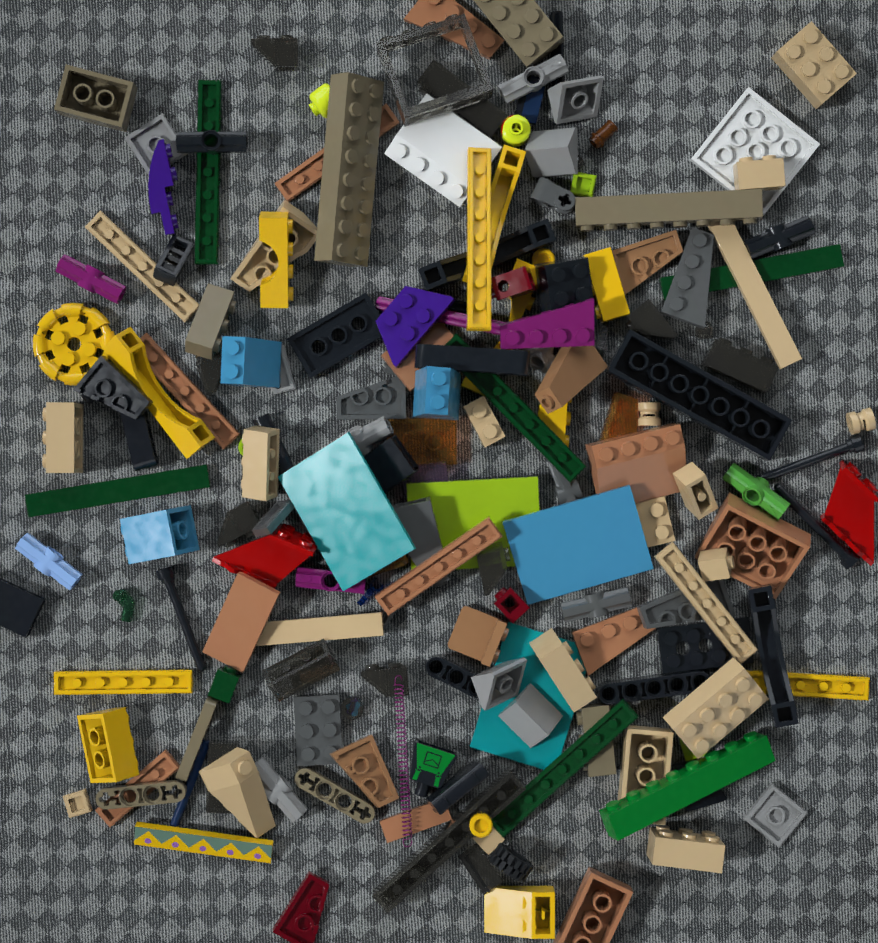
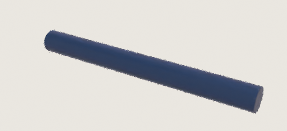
(181, 806)

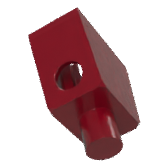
(519, 282)

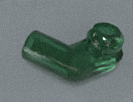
(127, 603)

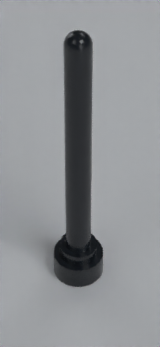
(852, 445)
(847, 557)
(166, 576)

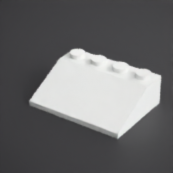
(438, 152)

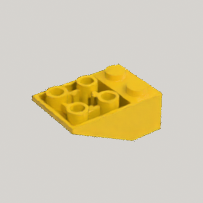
(520, 911)

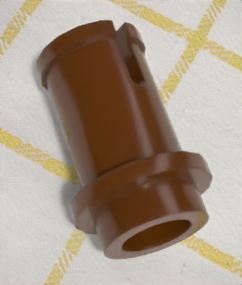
(603, 134)

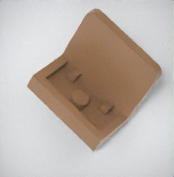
(478, 635)

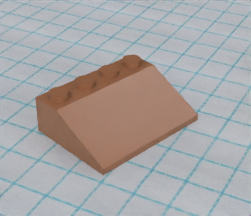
(639, 460)
(762, 546)

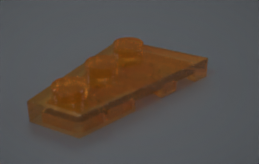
(621, 417)

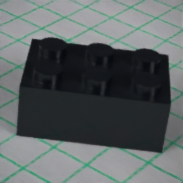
(564, 283)

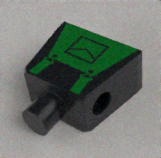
(430, 766)

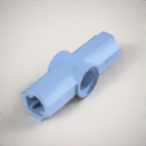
(48, 561)

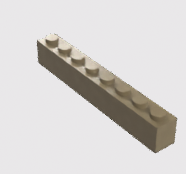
(669, 209)

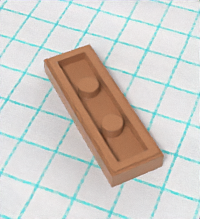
(422, 818)

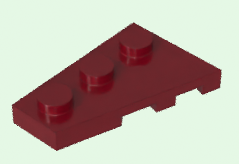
(302, 914)

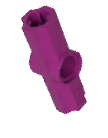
(91, 279)
(315, 579)

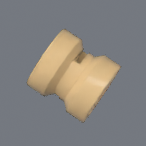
(649, 408)
(860, 421)

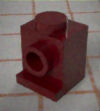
(516, 610)

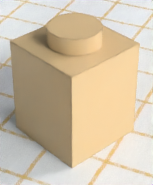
(715, 564)

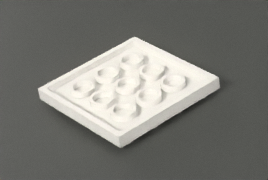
(754, 131)

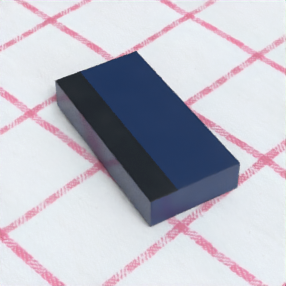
(529, 105)

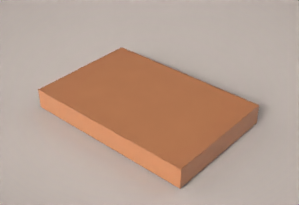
(405, 372)

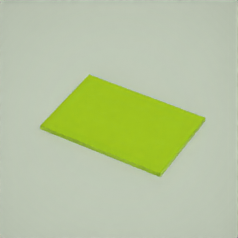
(465, 503)

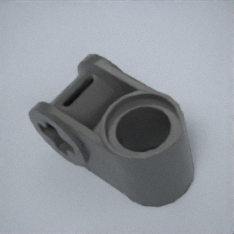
(549, 195)

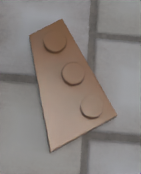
(644, 258)
(367, 769)

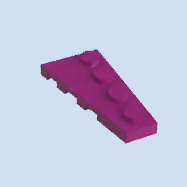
(556, 328)

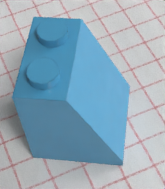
(250, 362)
(437, 393)
(159, 534)

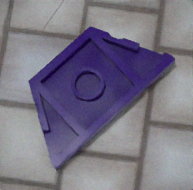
(409, 320)

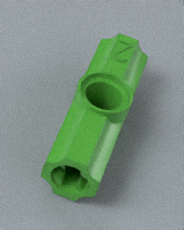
(756, 491)

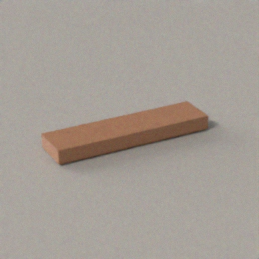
(158, 770)

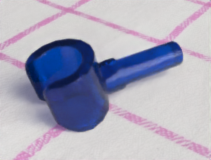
(370, 591)

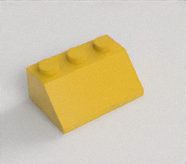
(108, 745)

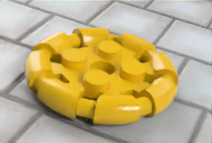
(61, 337)

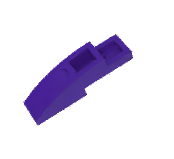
(161, 177)

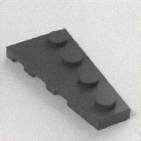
(690, 285)
(676, 609)

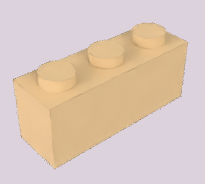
(260, 463)

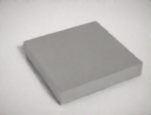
(144, 141)
(775, 815)

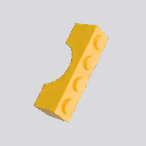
(275, 231)

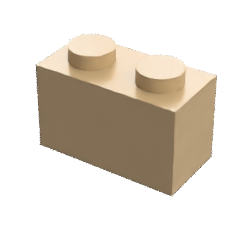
(759, 174)
(484, 421)
(695, 490)

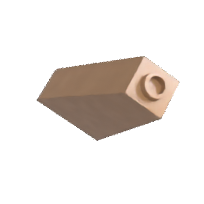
(568, 375)

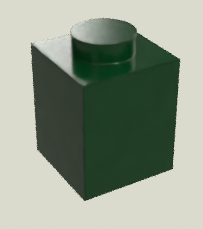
(224, 684)

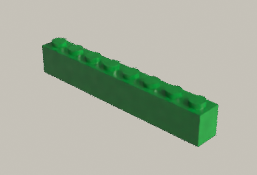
(686, 785)

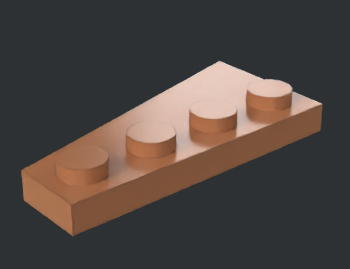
(438, 10)
(608, 638)

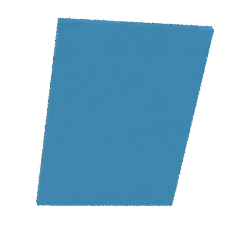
(578, 544)

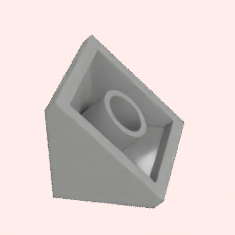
(576, 99)
(553, 152)
(499, 682)
(531, 716)

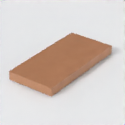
(241, 621)

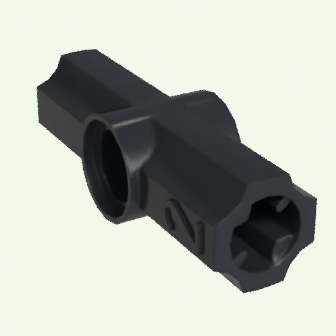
(227, 142)
(779, 237)

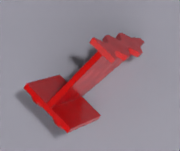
(852, 511)
(271, 556)

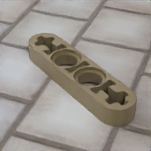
(196, 739)
(141, 794)
(332, 798)

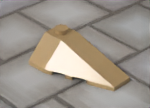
(262, 259)
(240, 790)

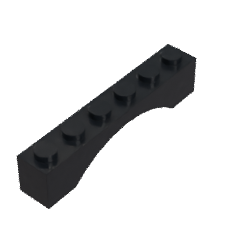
(509, 248)
(771, 656)

